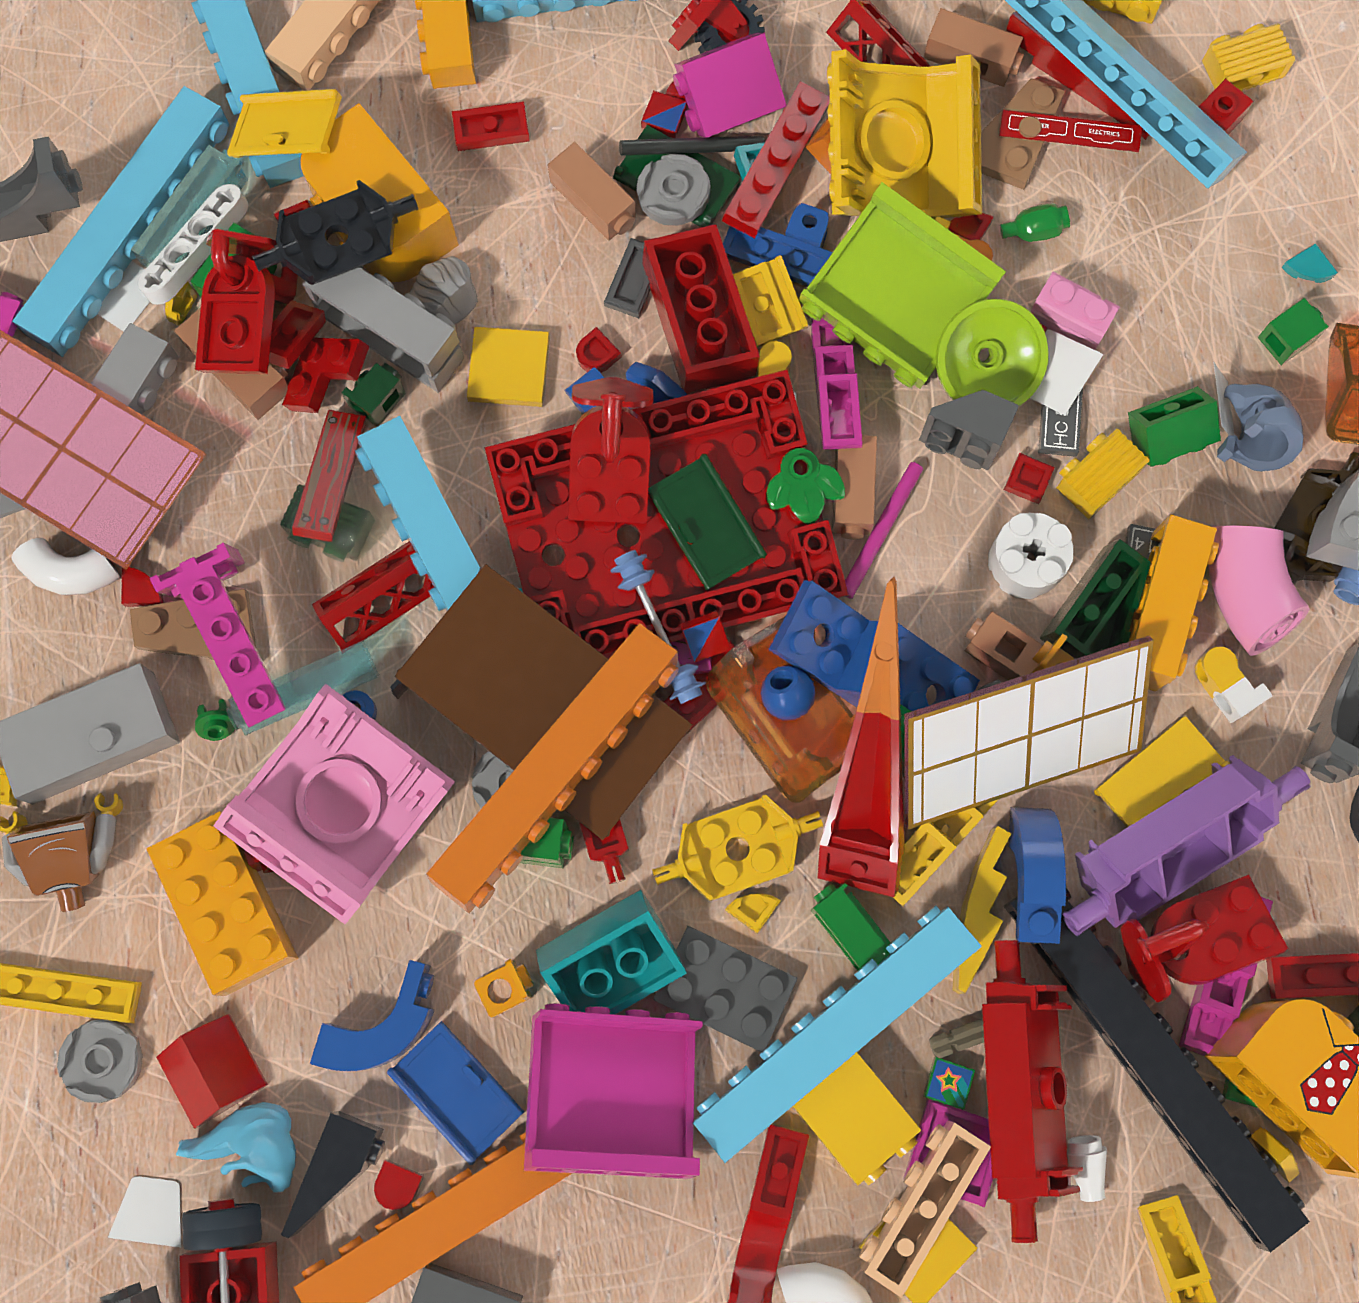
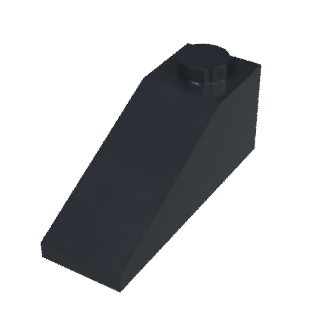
(339, 1159)

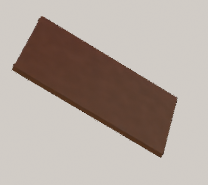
(508, 675)

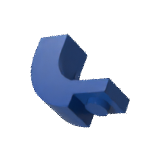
(1041, 873)
(356, 1050)

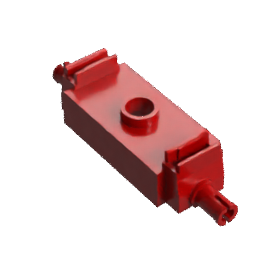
(1025, 1091)

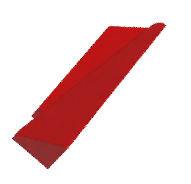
(1060, 68)

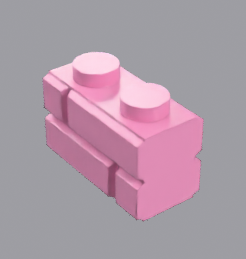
(1073, 311)

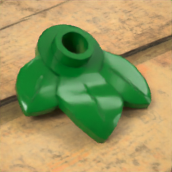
(804, 492)

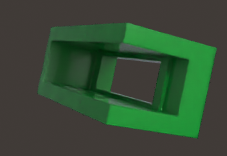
(850, 926)

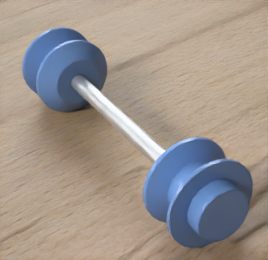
(634, 577)

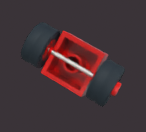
(223, 1260)

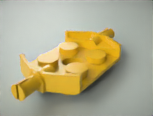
(765, 829)

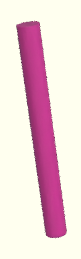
(882, 528)

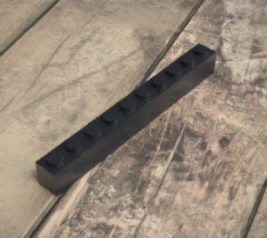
(1172, 1085)

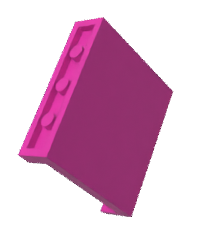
(611, 1093)

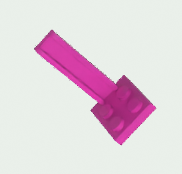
(201, 587)

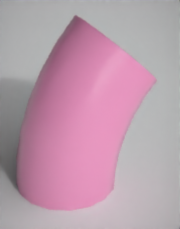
(1255, 586)

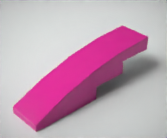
(835, 388)
(1215, 1008)

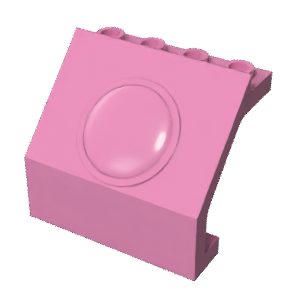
(334, 804)

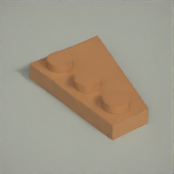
(1014, 158)
(172, 630)

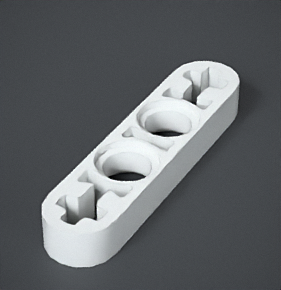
(220, 209)

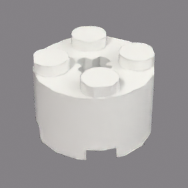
(1042, 537)

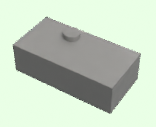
(85, 734)

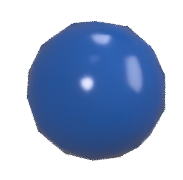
(788, 692)

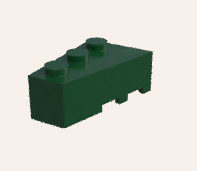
(1102, 602)

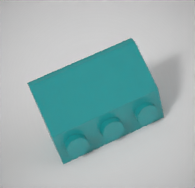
(611, 958)

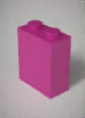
(729, 85)

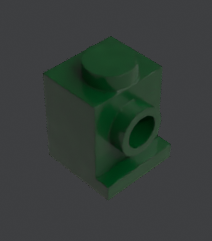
(375, 393)

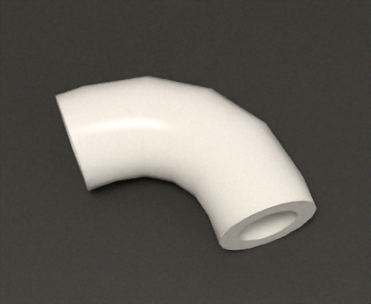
(61, 573)
(820, 1284)

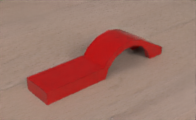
(768, 1216)

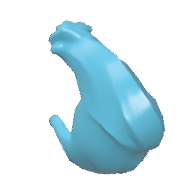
(258, 1136)

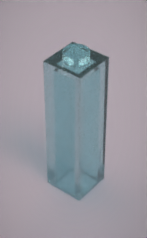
(206, 175)
(298, 688)

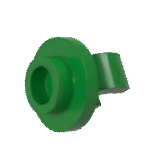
(213, 724)

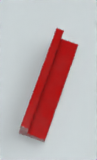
(882, 32)
(367, 586)

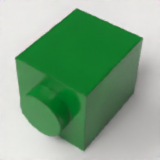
(1293, 331)

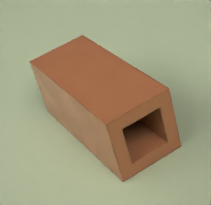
(991, 47)
(592, 191)
(857, 467)
(1002, 647)

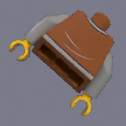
(61, 852)

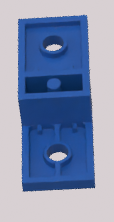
(845, 653)

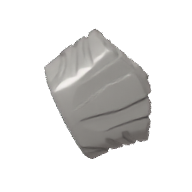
(446, 288)

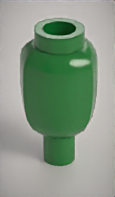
(1037, 223)

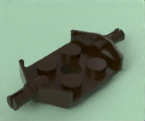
(1299, 520)

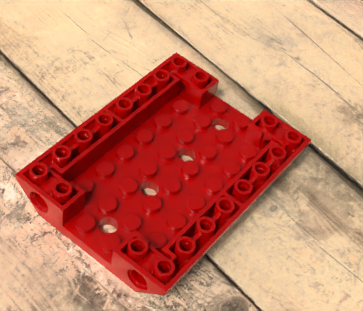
(745, 436)

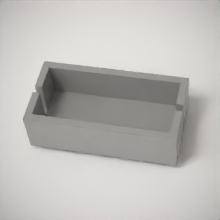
(390, 324)

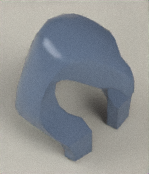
(1269, 428)

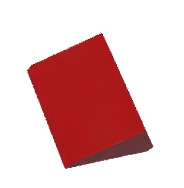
(211, 1069)

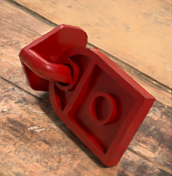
(239, 305)
(610, 463)
(1215, 930)

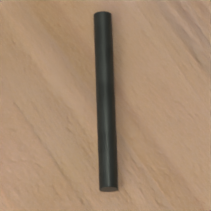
(685, 145)

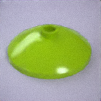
(1014, 345)

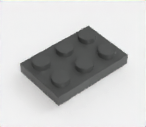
(728, 989)

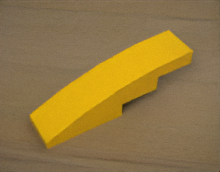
(931, 847)
(978, 900)
(1176, 1252)

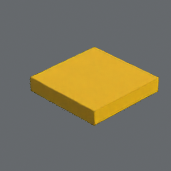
(508, 366)
(941, 1263)

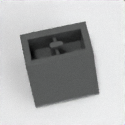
(969, 428)

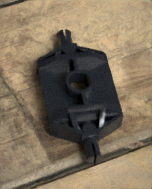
(359, 214)

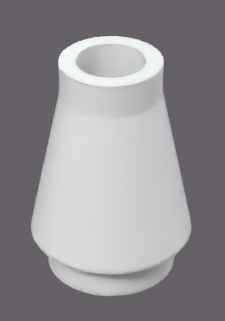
(1091, 1155)

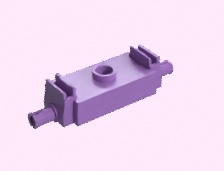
(1180, 843)

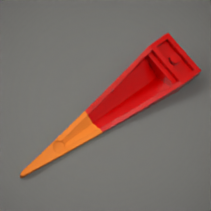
(866, 816)

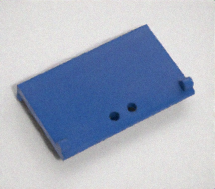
(453, 1094)

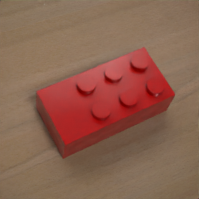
(700, 308)

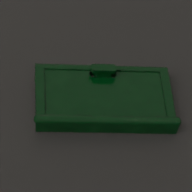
(721, 179)
(708, 518)

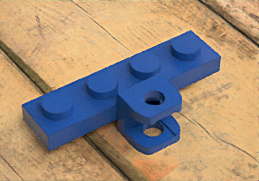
(799, 246)

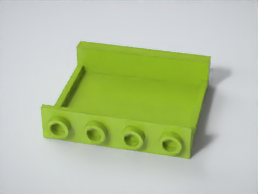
(898, 285)

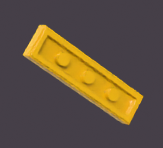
(69, 993)

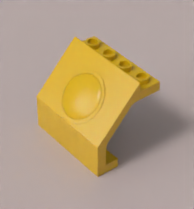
(906, 130)

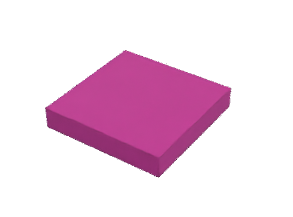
(939, 1113)

